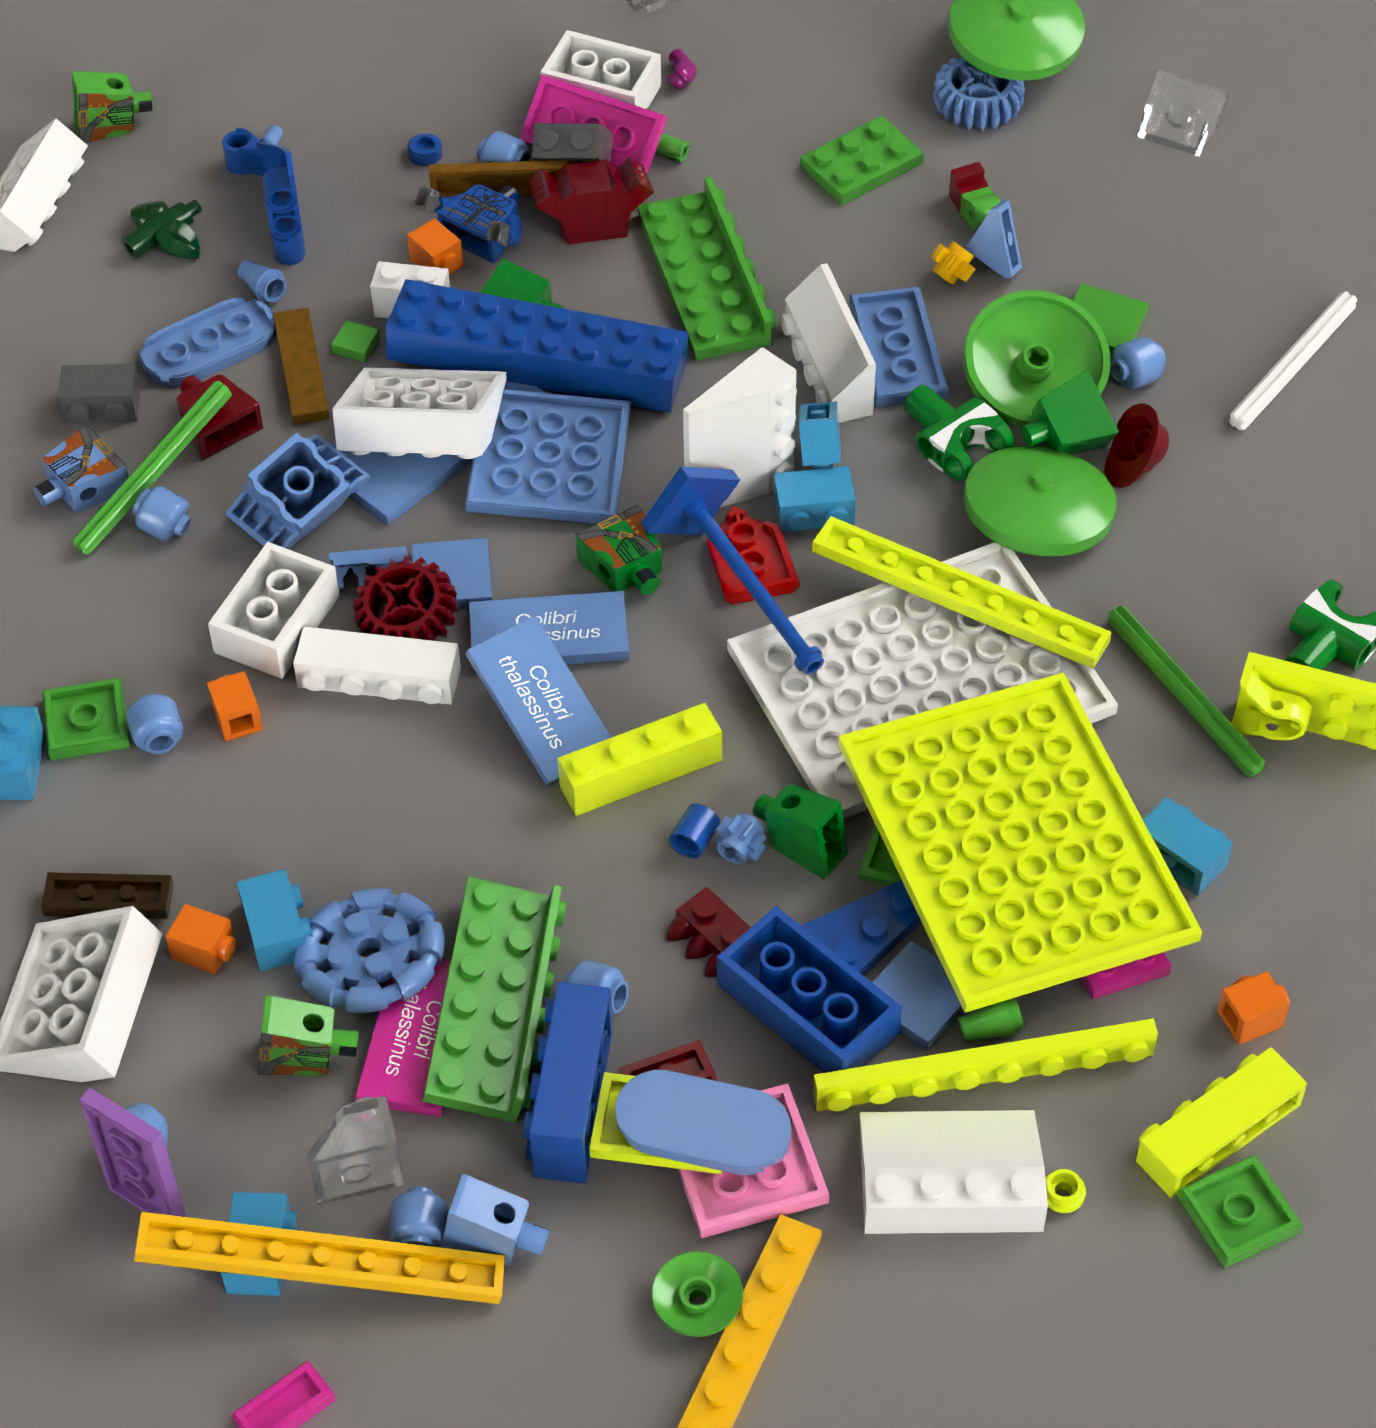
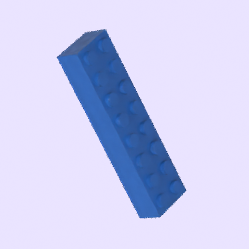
(537, 345)

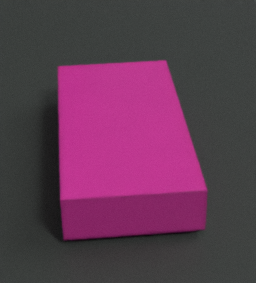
(287, 1402)

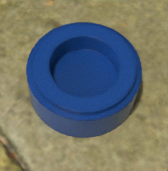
(424, 149)

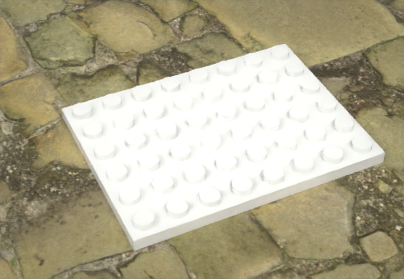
(891, 660)

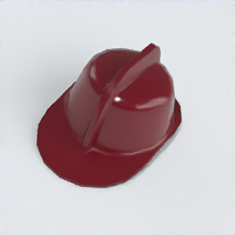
(1137, 446)

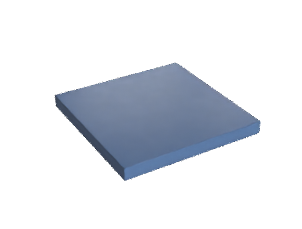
(552, 458)

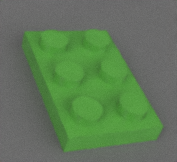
(861, 160)

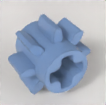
(740, 838)

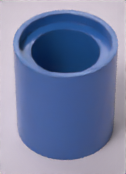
(694, 830)

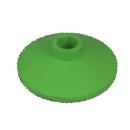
(697, 1276)

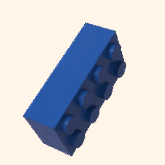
(808, 994)
(569, 1082)

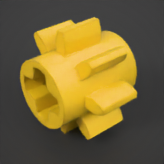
(953, 262)

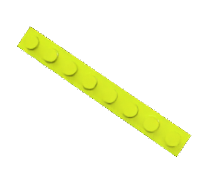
(962, 592)
(984, 1065)

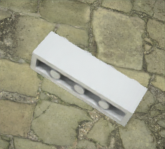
(377, 665)

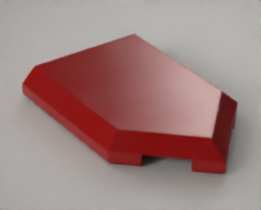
(764, 552)

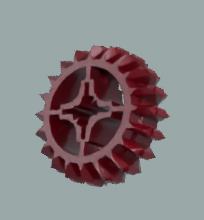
(405, 592)

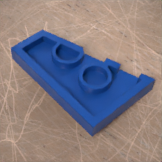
(867, 927)

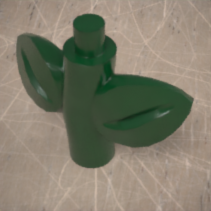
(164, 227)

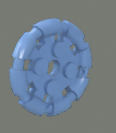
(366, 929)

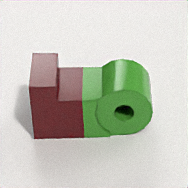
(972, 193)

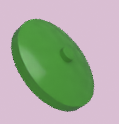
(1017, 36)
(1029, 348)
(1039, 501)

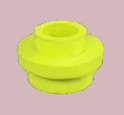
(1065, 1180)

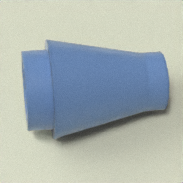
(265, 282)

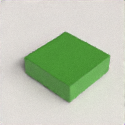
(355, 341)

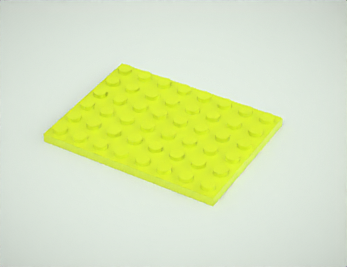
(1017, 841)

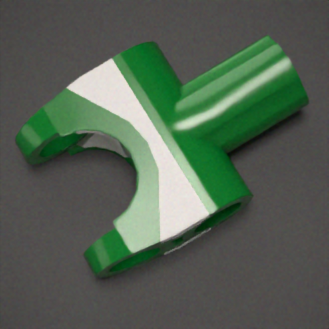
(955, 430)
(1330, 631)

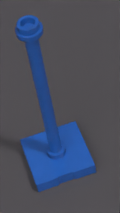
(689, 509)

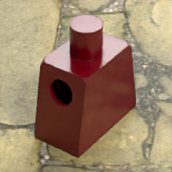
(231, 424)

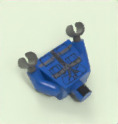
(479, 218)

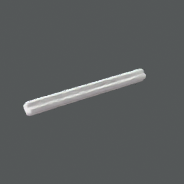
(1292, 361)

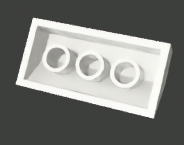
(35, 181)
(830, 345)

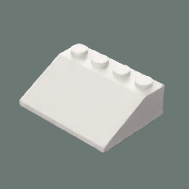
(419, 412)
(745, 425)
(78, 995)
(952, 1172)

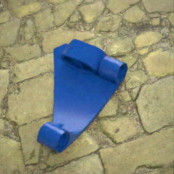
(249, 156)

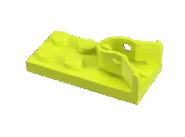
(1303, 701)

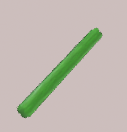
(151, 468)
(1186, 691)

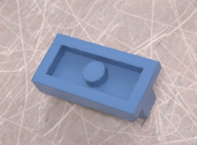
(361, 560)

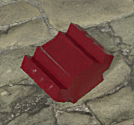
(592, 198)

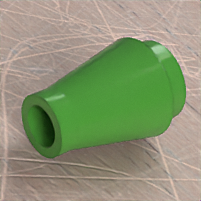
(992, 1021)

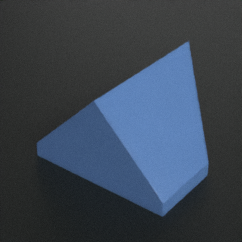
(997, 242)

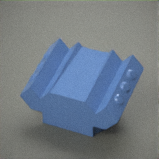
(295, 491)

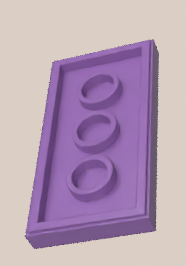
(131, 1156)

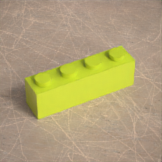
(640, 759)
(1220, 1121)

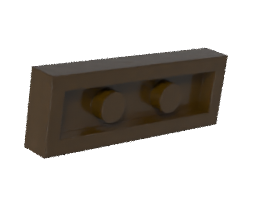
(95, 892)

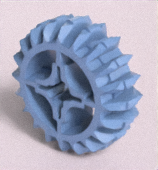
(975, 96)

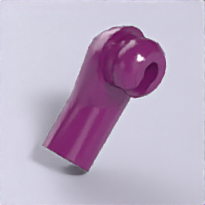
(684, 69)

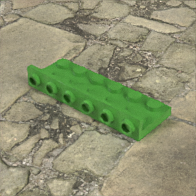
(707, 273)
(494, 999)

